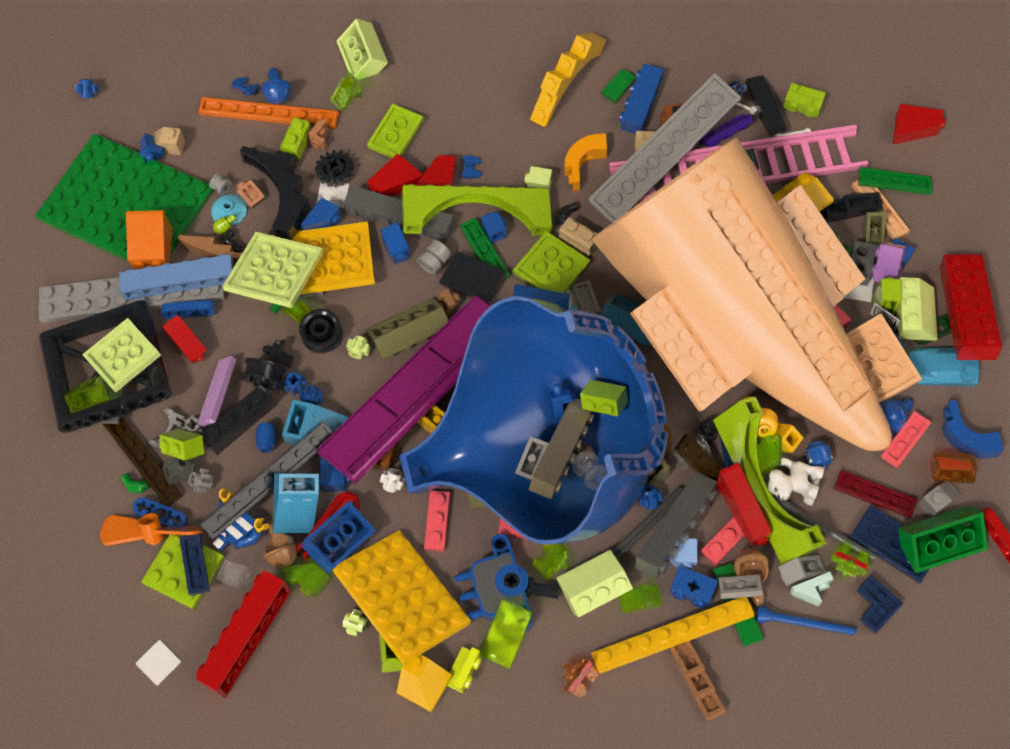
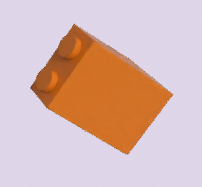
(148, 238)

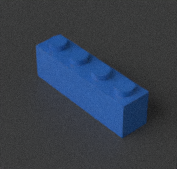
(641, 99)

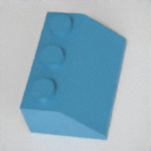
(618, 311)

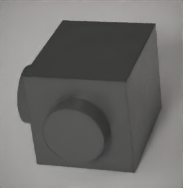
(178, 470)

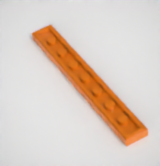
(265, 112)

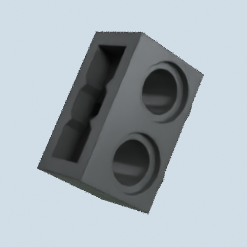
(865, 262)

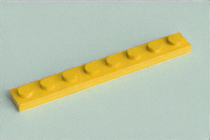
(672, 634)

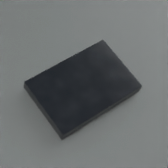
(472, 277)

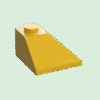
(423, 682)

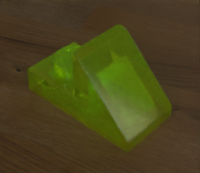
(346, 89)
(640, 599)

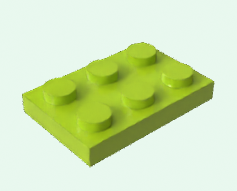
(395, 131)

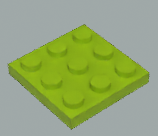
(551, 265)
(168, 573)

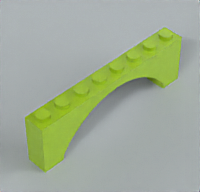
(526, 204)
(739, 433)

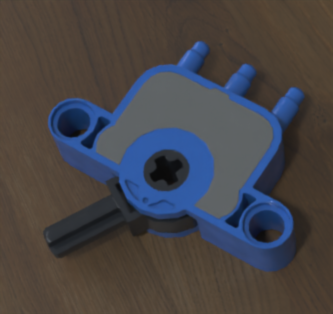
(492, 580)

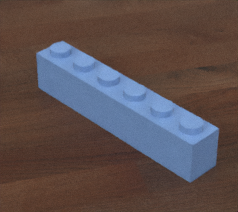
(175, 277)

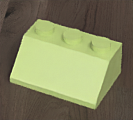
(362, 50)
(916, 310)
(594, 583)

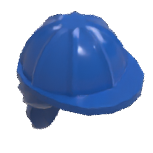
(276, 90)
(896, 412)

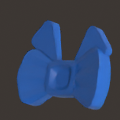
(240, 83)
(469, 172)

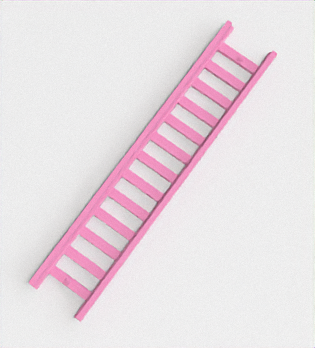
(784, 142)

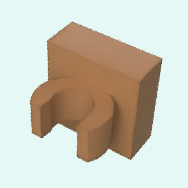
(448, 301)

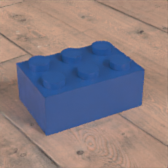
(338, 537)

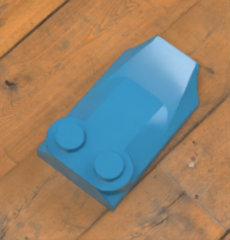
(942, 368)

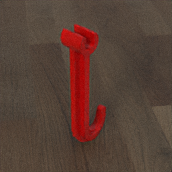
(339, 501)

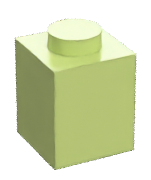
(538, 178)

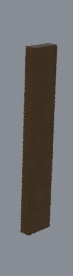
(144, 462)

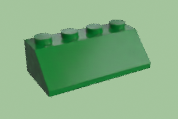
(943, 538)

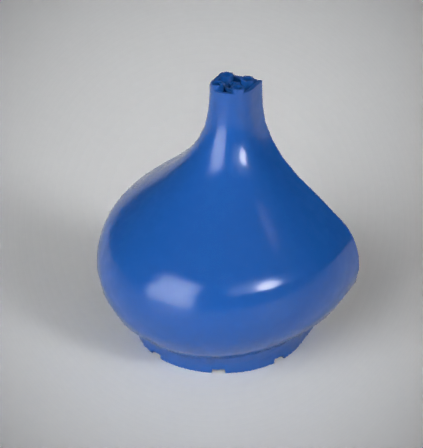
(504, 399)

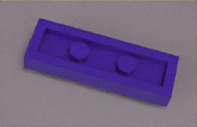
(726, 130)

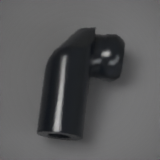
(564, 211)
(227, 238)

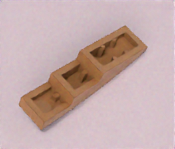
(207, 247)
(697, 680)

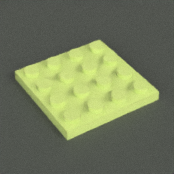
(273, 269)

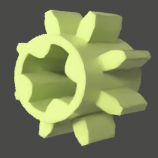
(358, 347)
(354, 622)

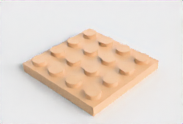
(883, 358)

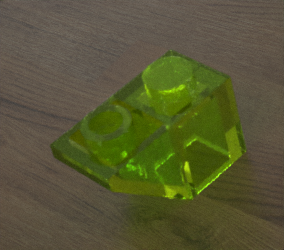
(86, 394)
(769, 453)
(308, 577)

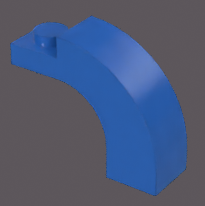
(966, 440)

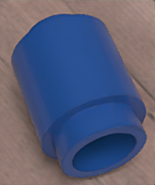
(265, 437)

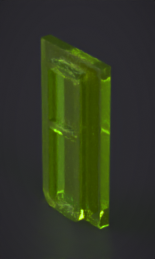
(506, 633)

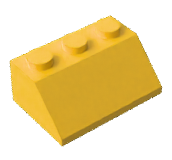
(813, 188)

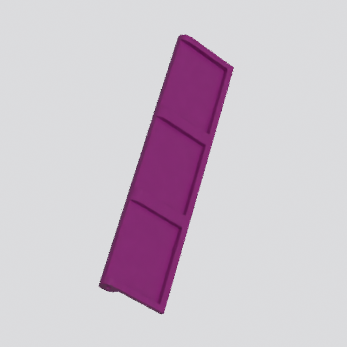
(403, 397)

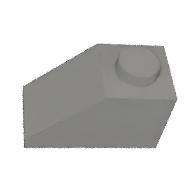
(531, 457)
(939, 499)
(801, 569)

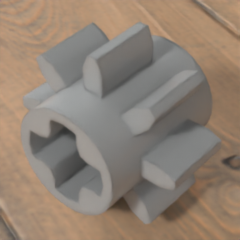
(190, 423)
(200, 480)

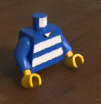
(242, 532)

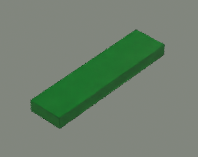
(894, 181)
(481, 245)
(748, 629)

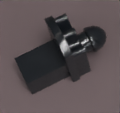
(276, 354)

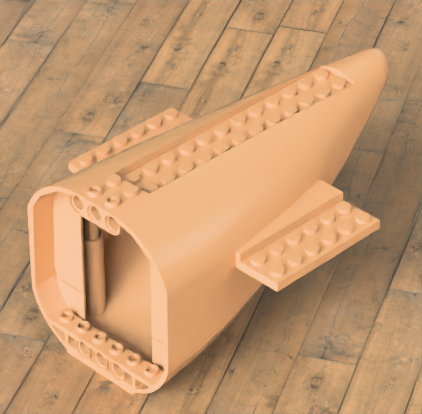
(747, 294)

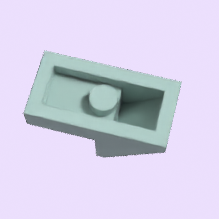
(808, 590)

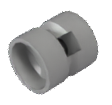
(433, 257)

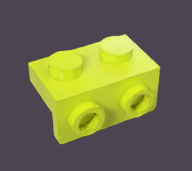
(463, 669)

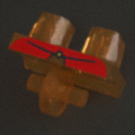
(584, 670)

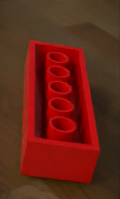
(970, 307)
(243, 634)

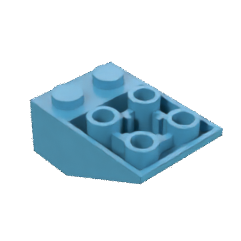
(305, 417)
(295, 502)

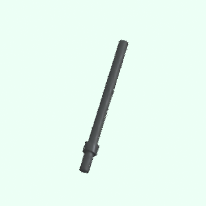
(823, 528)

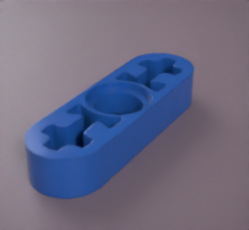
(188, 309)
(154, 506)

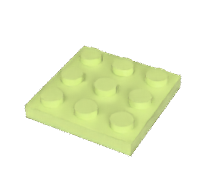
(121, 355)

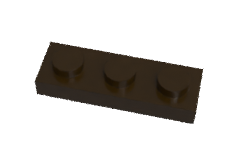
(697, 457)

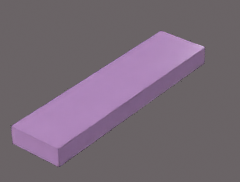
(217, 391)

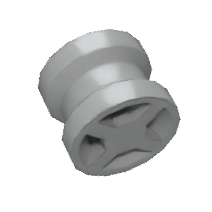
(220, 184)

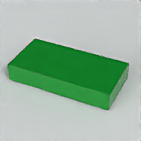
(618, 86)

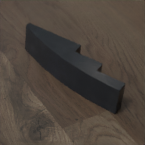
(766, 105)
(852, 206)

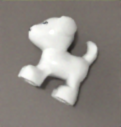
(783, 485)

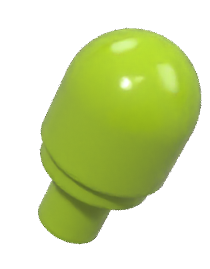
(223, 224)

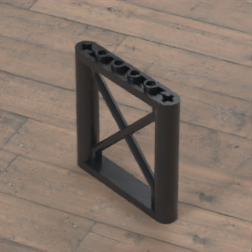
(53, 345)

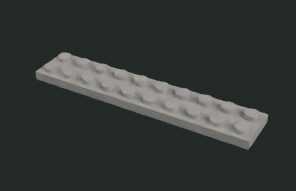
(664, 149)
(97, 296)

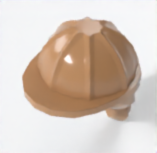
(280, 549)
(752, 562)

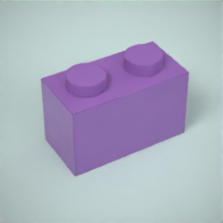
(889, 261)

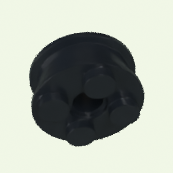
(317, 320)
(263, 372)

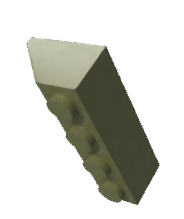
(407, 328)

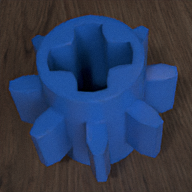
(86, 88)
(292, 379)
(311, 395)
(650, 497)

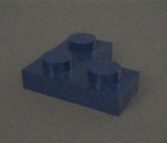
(883, 604)

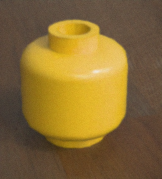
(768, 423)

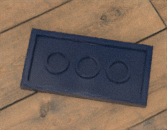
(881, 536)

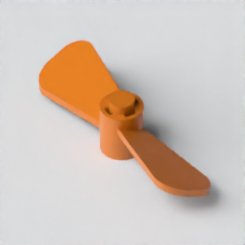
(123, 529)

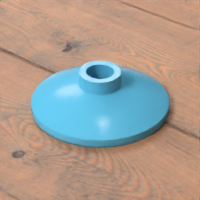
(238, 208)

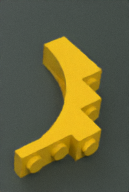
(556, 81)

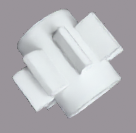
(392, 480)

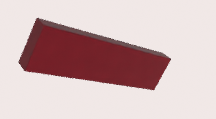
(875, 494)

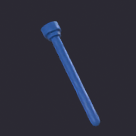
(765, 615)

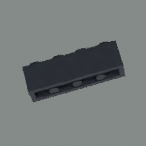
(238, 419)

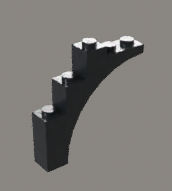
(280, 169)

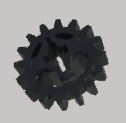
(334, 168)

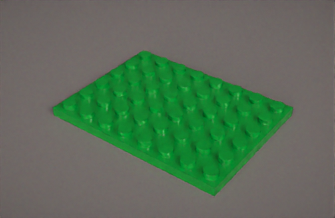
(114, 179)

